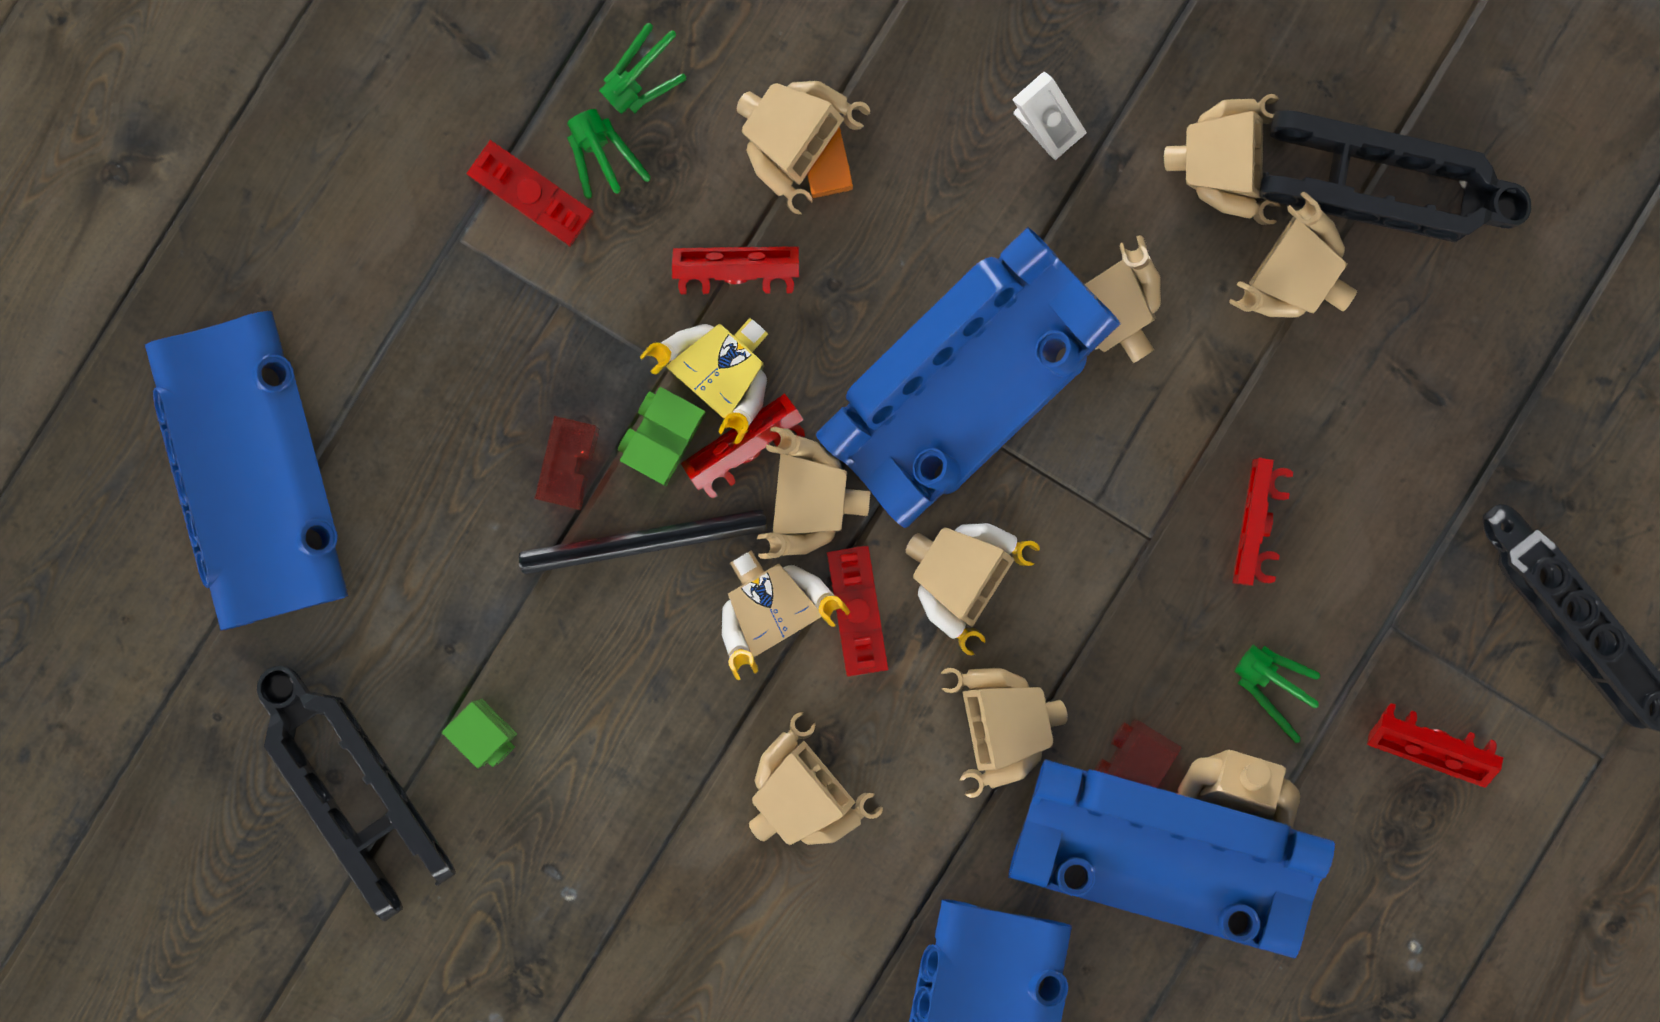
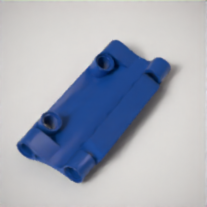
(967, 377)
(245, 470)
(1171, 857)
(992, 968)

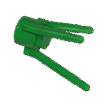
(621, 86)
(590, 133)
(1258, 668)

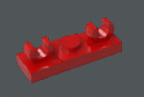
(530, 193)
(735, 265)
(723, 454)
(1258, 522)
(861, 628)
(1435, 748)

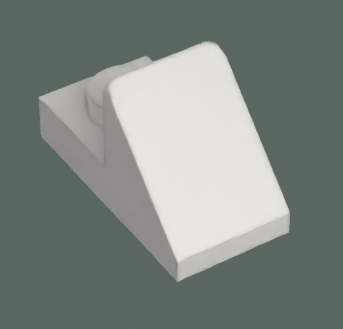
(1048, 116)

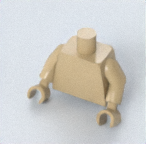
(791, 131)
(1226, 157)
(1300, 268)
(1133, 295)
(809, 497)
(1006, 724)
(1243, 785)
(801, 795)

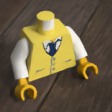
(718, 369)

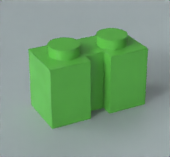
(662, 435)
(481, 735)

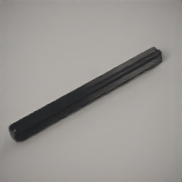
(642, 541)

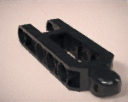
(1484, 198)
(1617, 665)
(292, 705)

